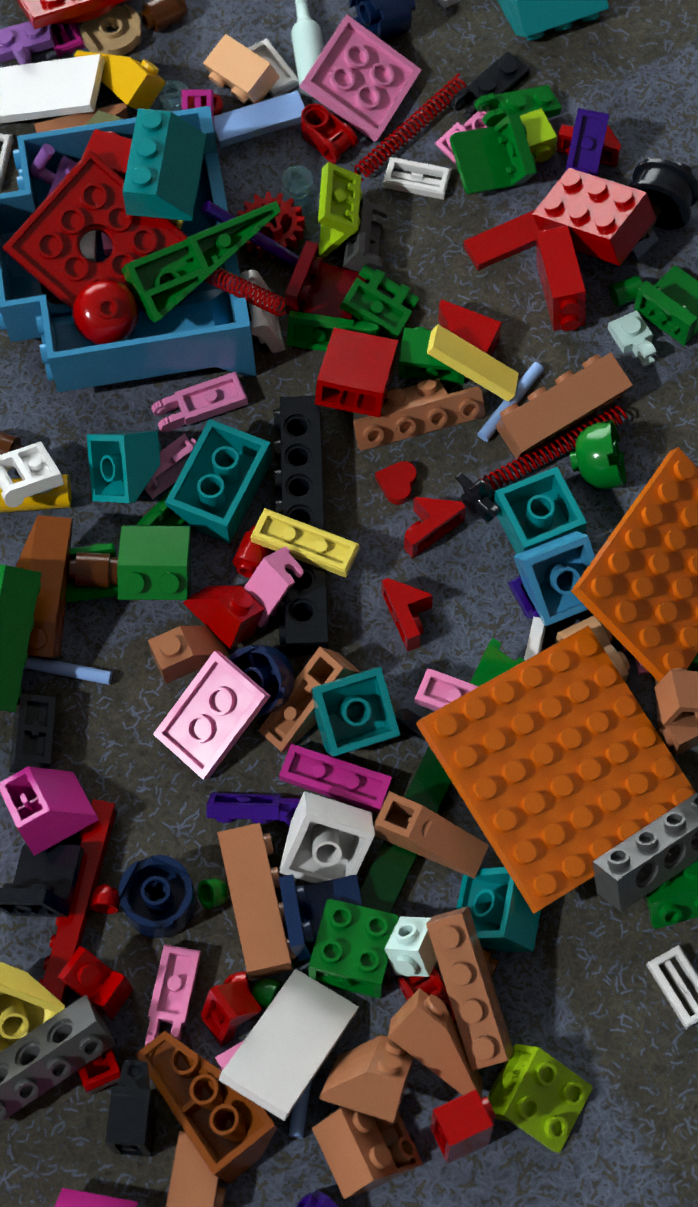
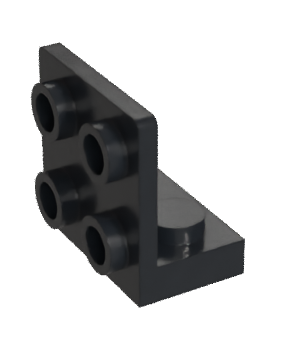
(43, 882)

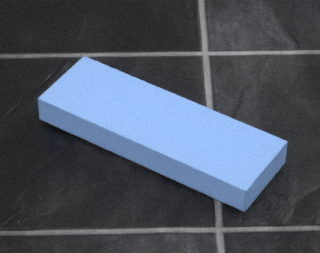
(258, 119)

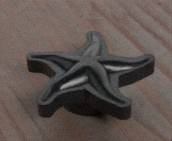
(479, 495)

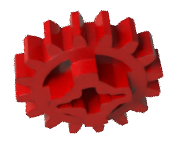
(275, 229)

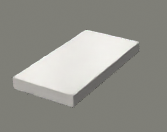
(50, 88)
(288, 1044)

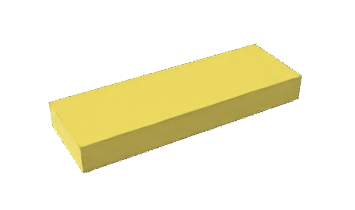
(472, 363)
(305, 542)

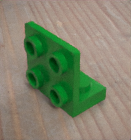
(671, 304)
(352, 948)

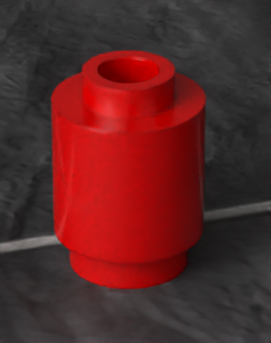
(249, 555)

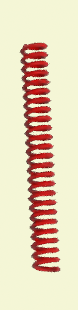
(407, 129)
(221, 271)
(549, 452)

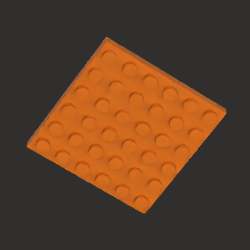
(556, 764)

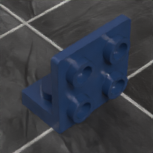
(306, 906)

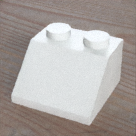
(326, 839)

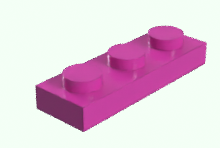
(335, 778)

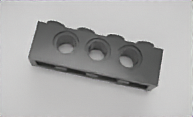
(649, 856)
(51, 1054)

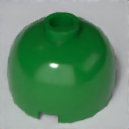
(599, 456)

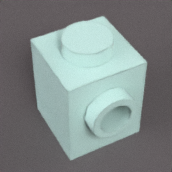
(411, 948)

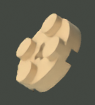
(118, 42)

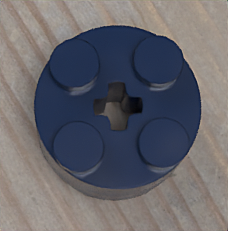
(384, 17)
(151, 877)

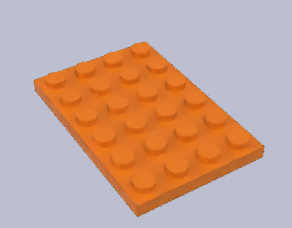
(648, 571)

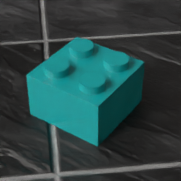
(538, 510)

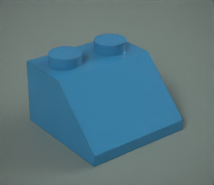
(551, 574)

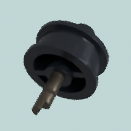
(670, 191)

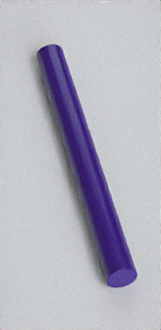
(258, 239)

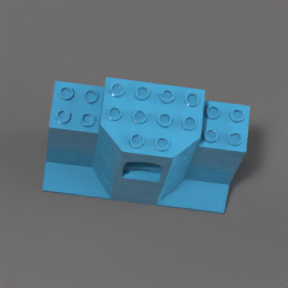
(197, 334)

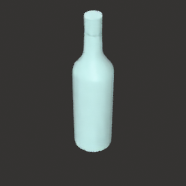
(306, 41)

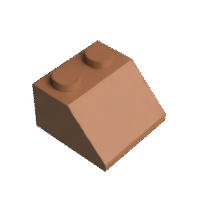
(370, 1078)

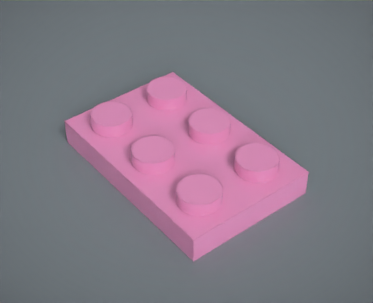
(211, 715)

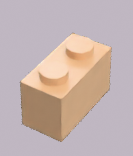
(240, 70)

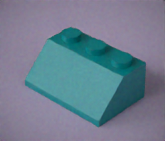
(533, 17)
(163, 166)
(220, 480)

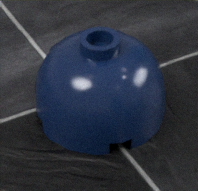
(269, 670)

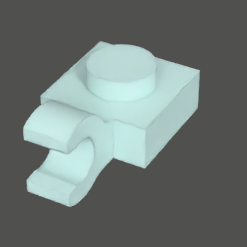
(633, 335)

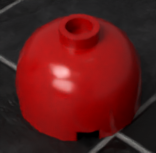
(105, 312)

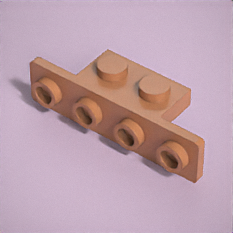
(417, 412)

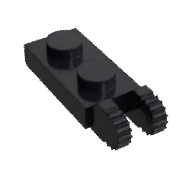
(496, 79)

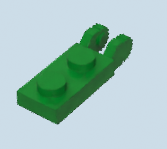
(519, 101)
(315, 330)

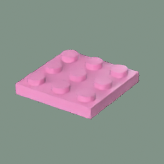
(360, 78)

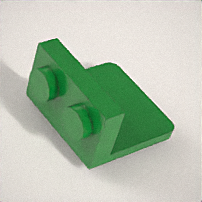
(494, 156)

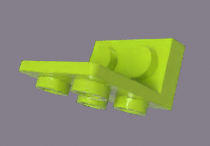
(338, 207)
(539, 1096)

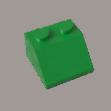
(154, 562)

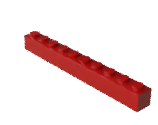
(71, 928)

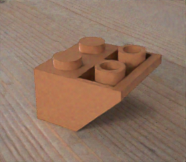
(365, 1150)

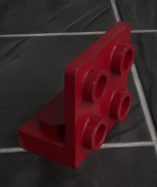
(318, 286)

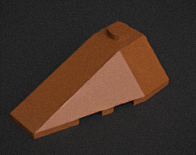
(49, 553)
(219, 1121)

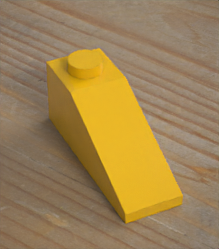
(130, 80)

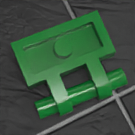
(371, 305)

